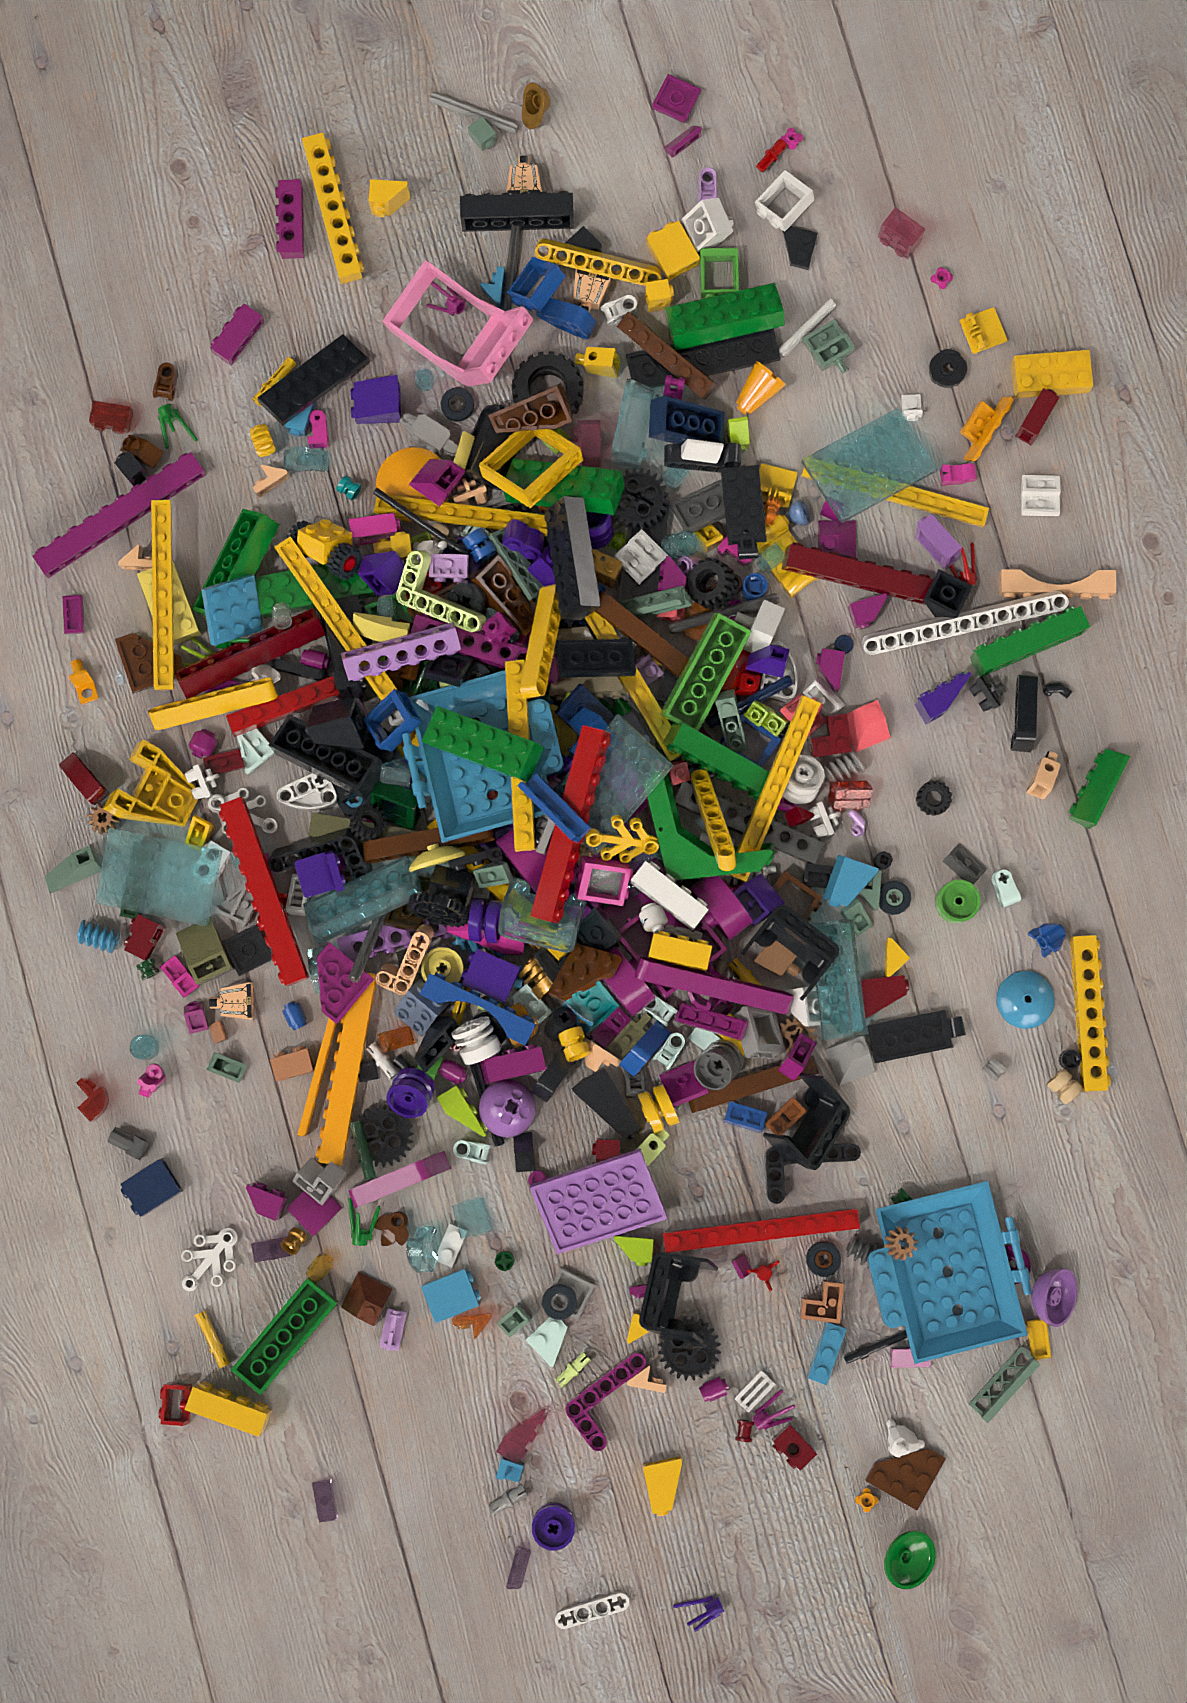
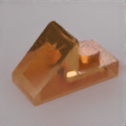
(395, 1039)
(478, 1322)

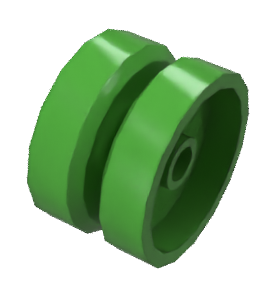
(969, 901)

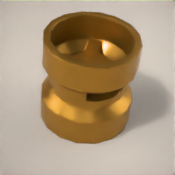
(292, 1243)

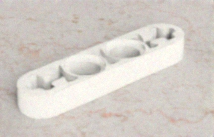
(591, 1607)

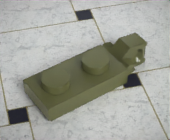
(629, 1036)

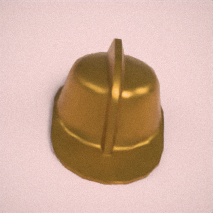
(535, 103)

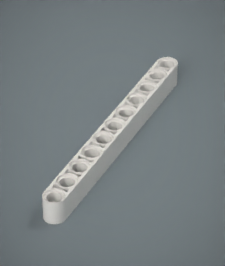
(973, 625)

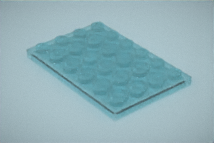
(869, 465)
(626, 778)
(158, 876)

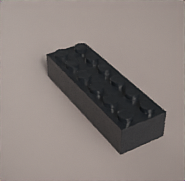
(527, 210)
(572, 558)
(343, 766)

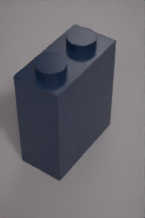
(150, 1188)

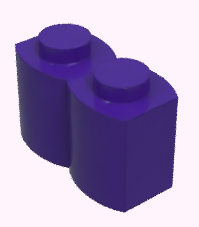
(523, 539)

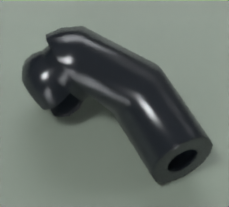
(1056, 687)

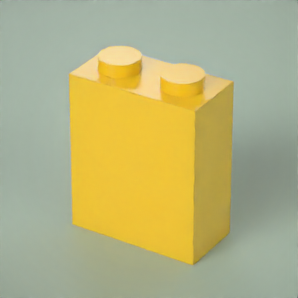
(672, 250)

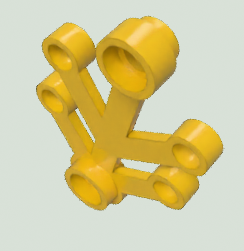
(623, 841)

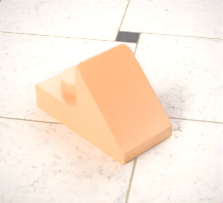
(275, 477)
(134, 560)
(599, 1056)
(641, 1380)

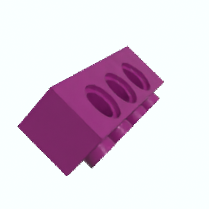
(295, 247)

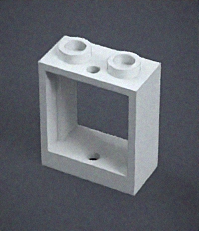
(787, 181)

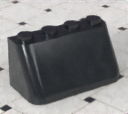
(484, 444)
(348, 606)

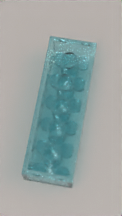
(361, 900)
(840, 986)

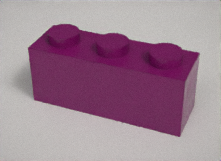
(236, 334)

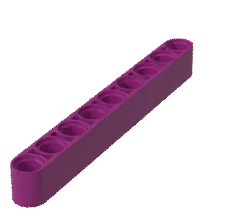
(713, 985)

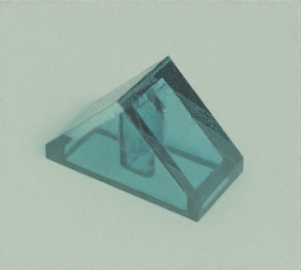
(396, 772)

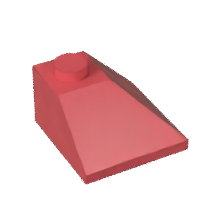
(867, 726)

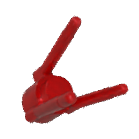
(967, 576)
(764, 1273)

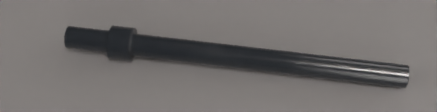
(452, 543)
(863, 1352)

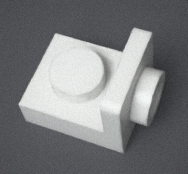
(911, 407)

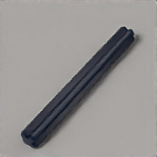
(759, 696)

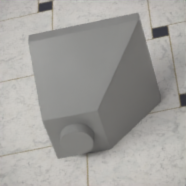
(850, 1060)

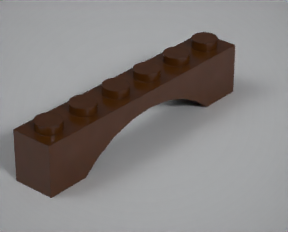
(666, 355)

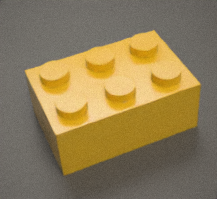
(680, 951)

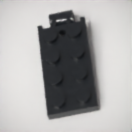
(743, 509)
(913, 1035)

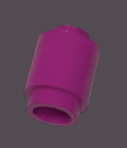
(315, 659)
(453, 1071)
(714, 1389)

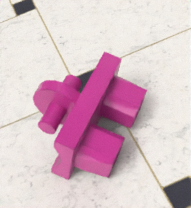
(151, 1080)

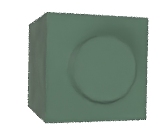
(482, 134)

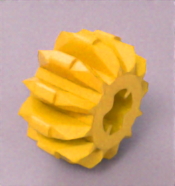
(262, 440)

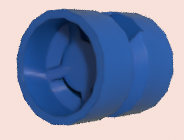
(476, 539)
(754, 586)

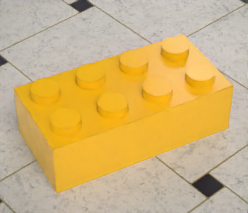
(1060, 371)
(228, 1409)

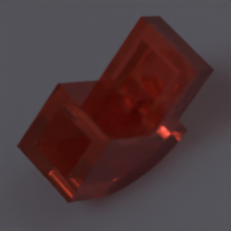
(96, 1102)

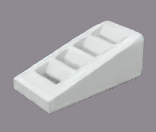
(292, 910)

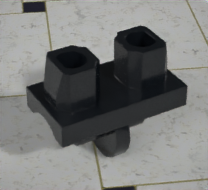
(990, 701)

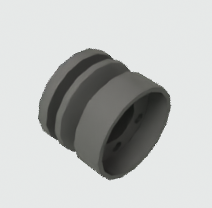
(718, 1065)

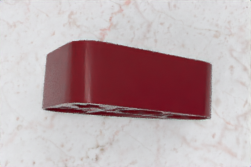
(83, 779)

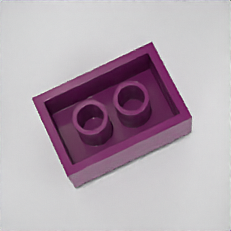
(513, 1064)

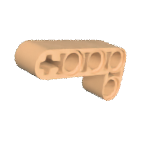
(410, 959)

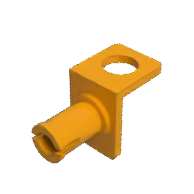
(82, 680)

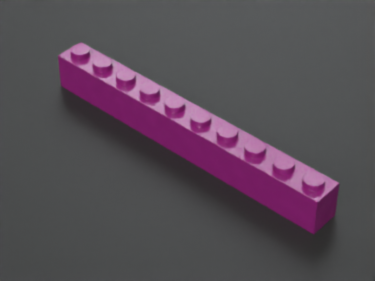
(118, 515)

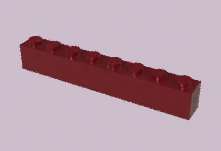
(856, 573)
(244, 656)

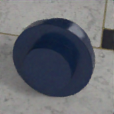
(843, 643)

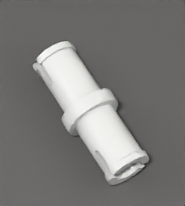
(382, 1060)

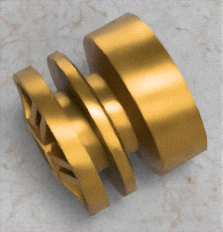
(535, 974)

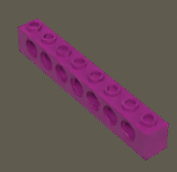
(493, 657)

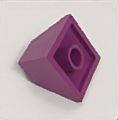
(837, 537)

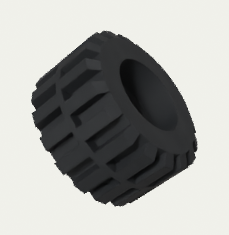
(701, 574)

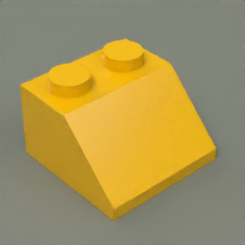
(387, 196)

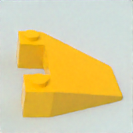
(160, 794)

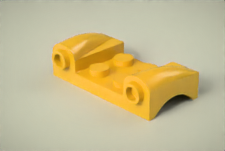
(779, 533)

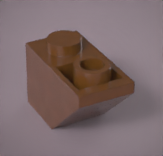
(142, 450)

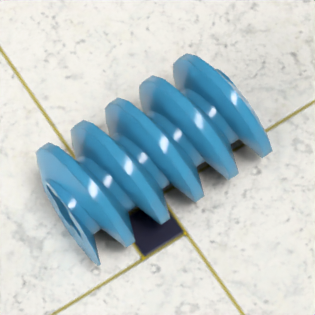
(97, 938)

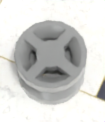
(994, 1069)

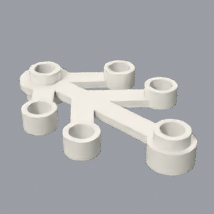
(251, 804)
(211, 1257)

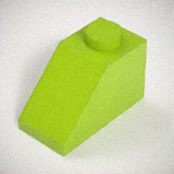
(738, 432)
(636, 1248)

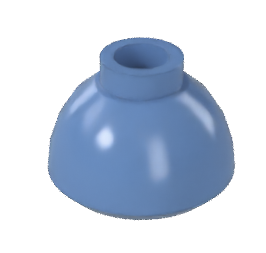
(798, 513)

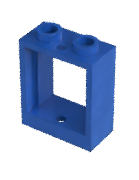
(529, 277)
(373, 720)
(768, 750)

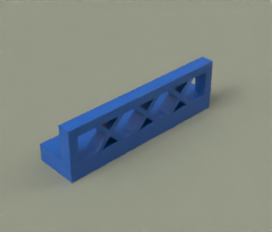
(555, 807)

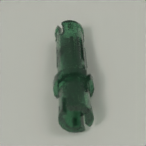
(364, 1155)

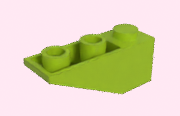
(457, 1107)

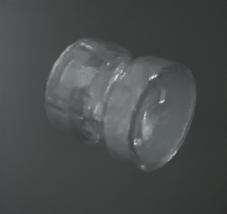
(281, 615)

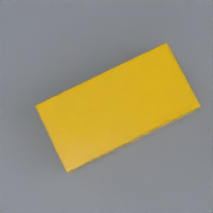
(1038, 1339)

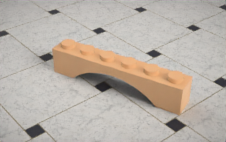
(1017, 583)

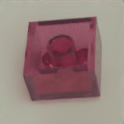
(901, 233)
(588, 437)

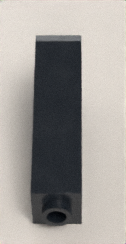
(607, 1102)

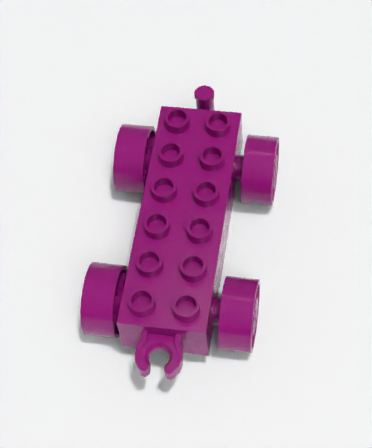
(723, 912)

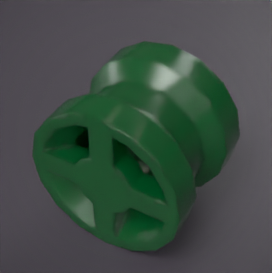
(148, 969)
(900, 1197)
(504, 1258)

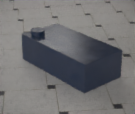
(680, 420)

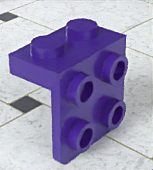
(319, 874)

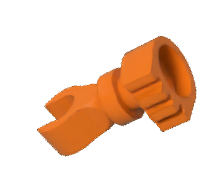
(771, 507)

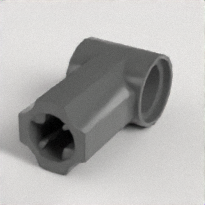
(132, 1145)

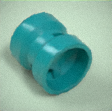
(348, 487)

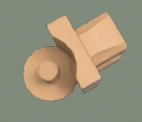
(477, 492)

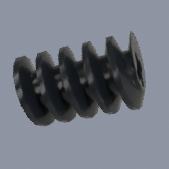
(560, 1020)

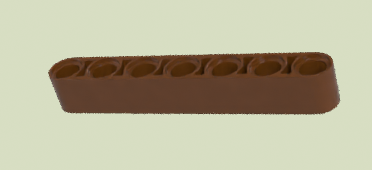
(641, 634)
(416, 843)
(748, 1086)

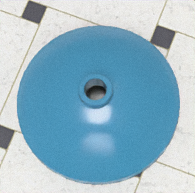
(1012, 1003)

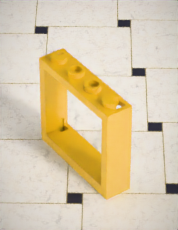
(547, 480)

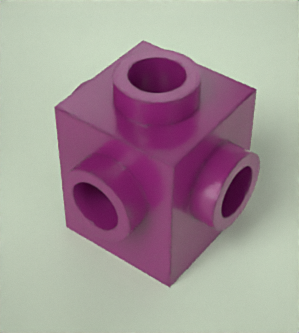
(498, 629)

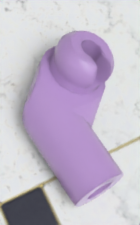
(858, 823)

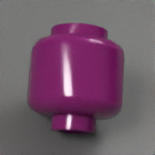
(202, 743)

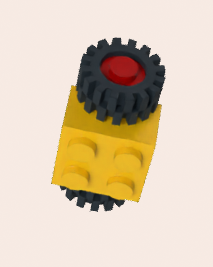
(328, 545)

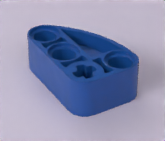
(568, 318)
(645, 1048)

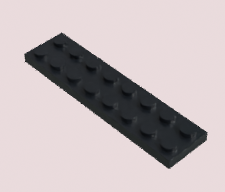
(709, 358)

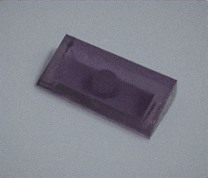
(325, 1500)
(518, 1568)

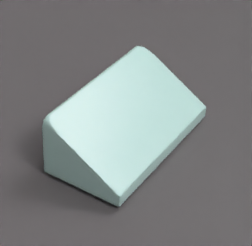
(702, 1038)

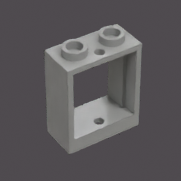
(750, 1042)

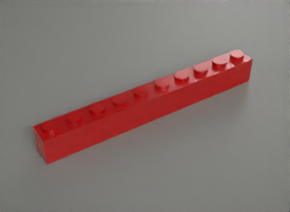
(562, 851)
(264, 892)
(761, 1230)

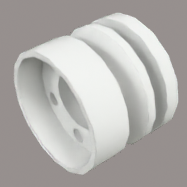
(478, 1043)

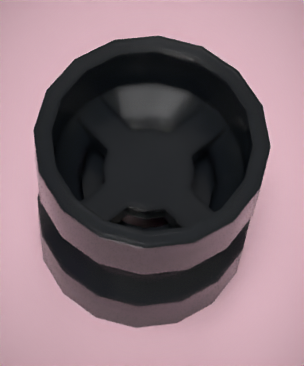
(1072, 1057)

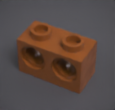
(785, 1117)

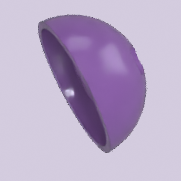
(498, 1112)
(1055, 1296)

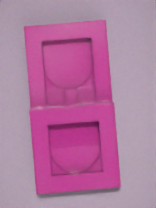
(179, 976)

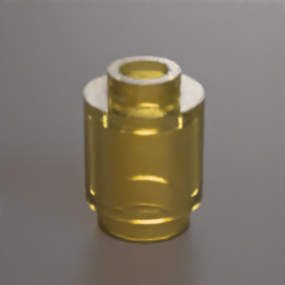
(319, 1267)

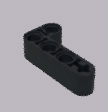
(729, 457)
(1025, 713)
(553, 1075)

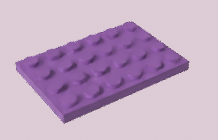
(598, 1201)

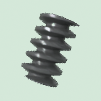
(859, 1249)

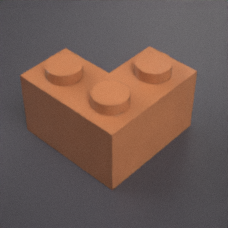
(826, 1309)

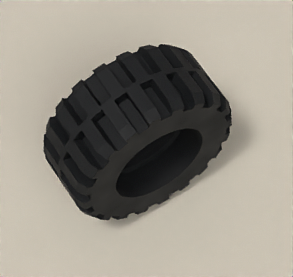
(549, 365)

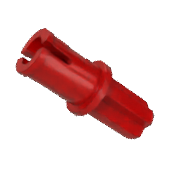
(771, 155)

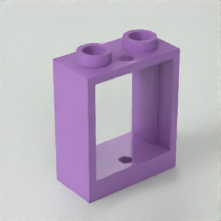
(937, 541)

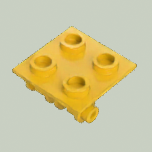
(983, 330)
(777, 483)

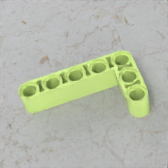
(433, 601)

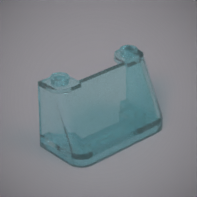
(518, 925)

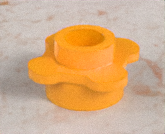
(866, 1505)

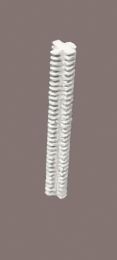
(812, 322)

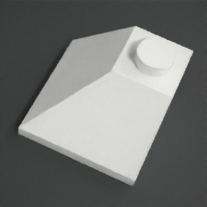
(807, 1010)

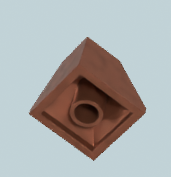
(366, 1299)

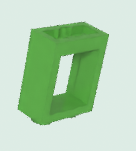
(718, 255)

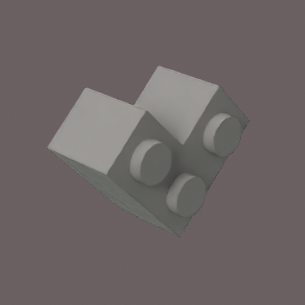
(317, 1181)

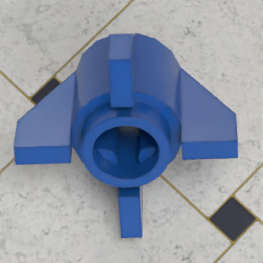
(1049, 937)

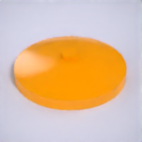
(399, 471)

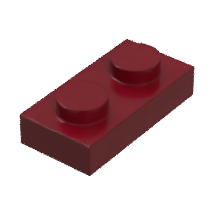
(224, 762)

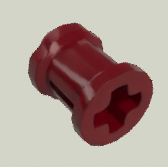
(744, 1430)

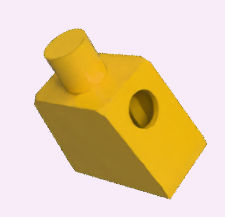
(600, 361)

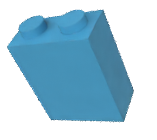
(451, 1295)

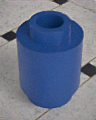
(294, 1015)

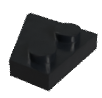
(800, 246)

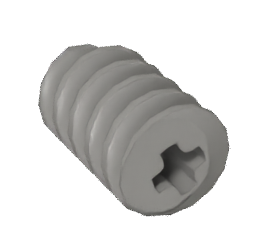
(842, 768)

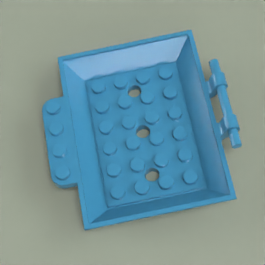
(462, 787)
(981, 1279)

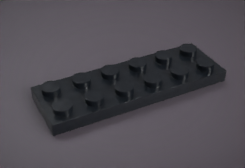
(312, 379)
(628, 586)

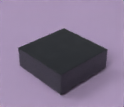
(368, 1071)

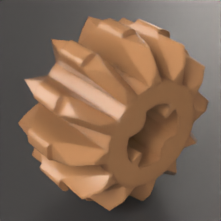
(96, 821)
(895, 1248)

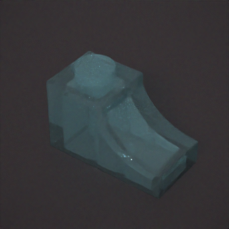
(305, 459)

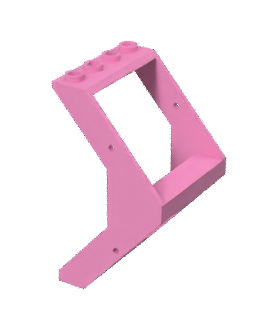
(489, 348)

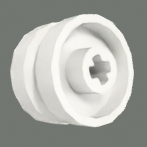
(804, 780)

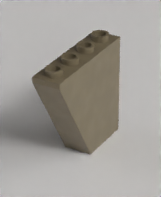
(597, 686)

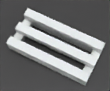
(766, 1379)

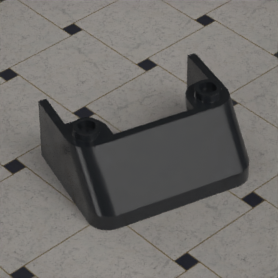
(799, 938)
(818, 1128)
(662, 1294)

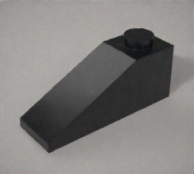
(435, 1042)

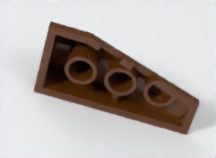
(539, 411)
(504, 595)

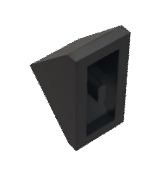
(584, 239)

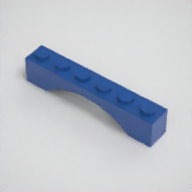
(441, 991)

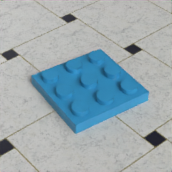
(232, 609)

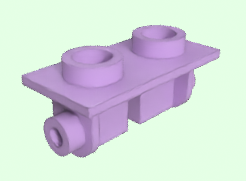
(393, 1329)

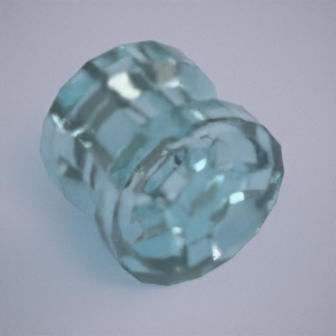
(426, 383)

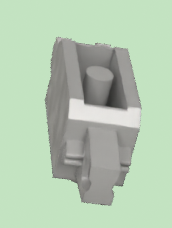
(430, 433)

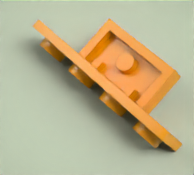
(982, 424)

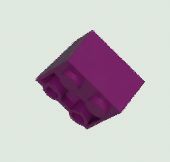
(437, 480)
(671, 575)
(265, 1201)

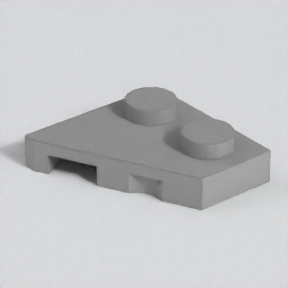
(543, 831)
(237, 906)

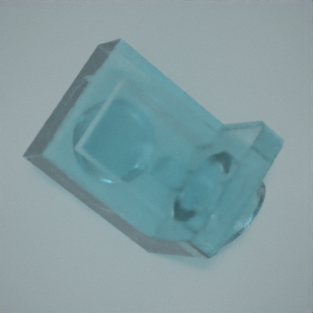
(770, 558)

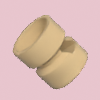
(1064, 1086)

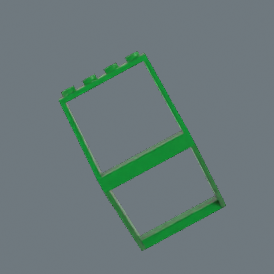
(686, 854)

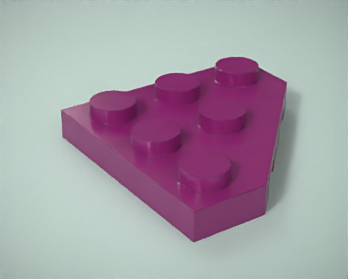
(335, 988)

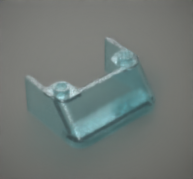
(632, 425)

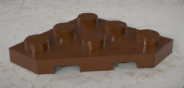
(138, 661)
(583, 970)
(907, 1476)

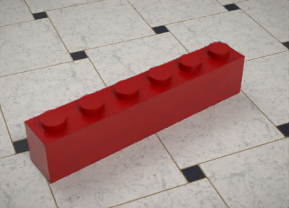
(279, 708)

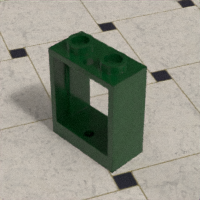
(395, 813)

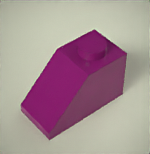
(865, 611)
(831, 666)
(797, 1056)

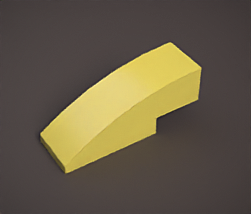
(379, 627)

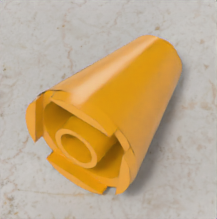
(758, 388)

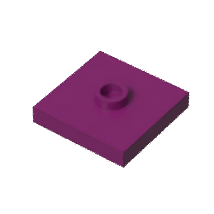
(676, 98)
(682, 1084)

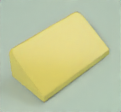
(464, 449)

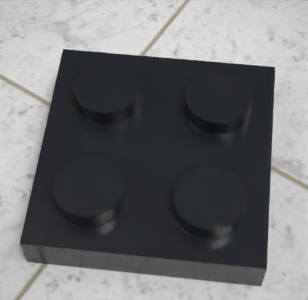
(449, 668)
(598, 931)
(247, 950)

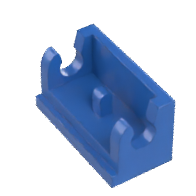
(745, 1117)

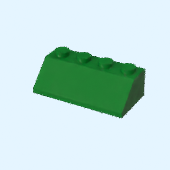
(1098, 788)

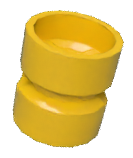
(574, 1045)

